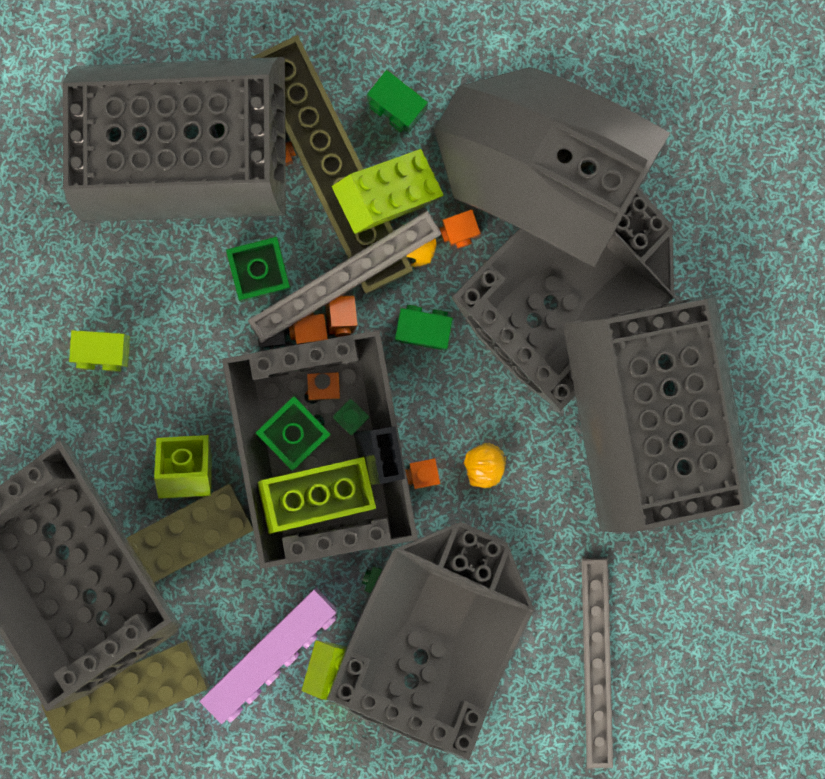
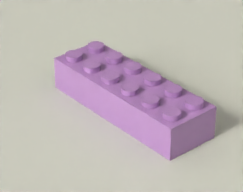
(265, 659)

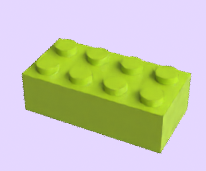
(387, 191)
(316, 495)

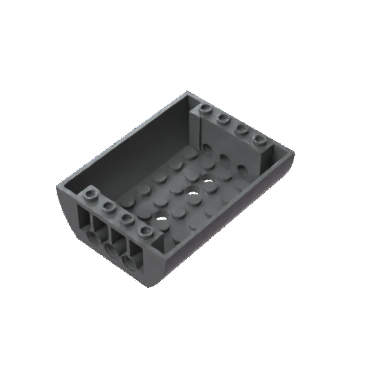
(167, 170)
(261, 386)
(633, 422)
(44, 597)

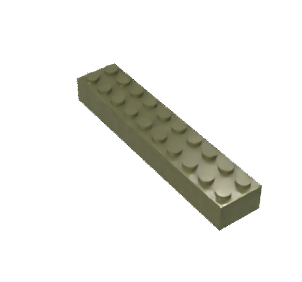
(326, 153)

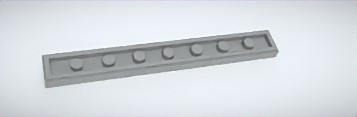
(344, 277)
(597, 663)

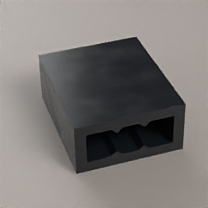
(381, 454)

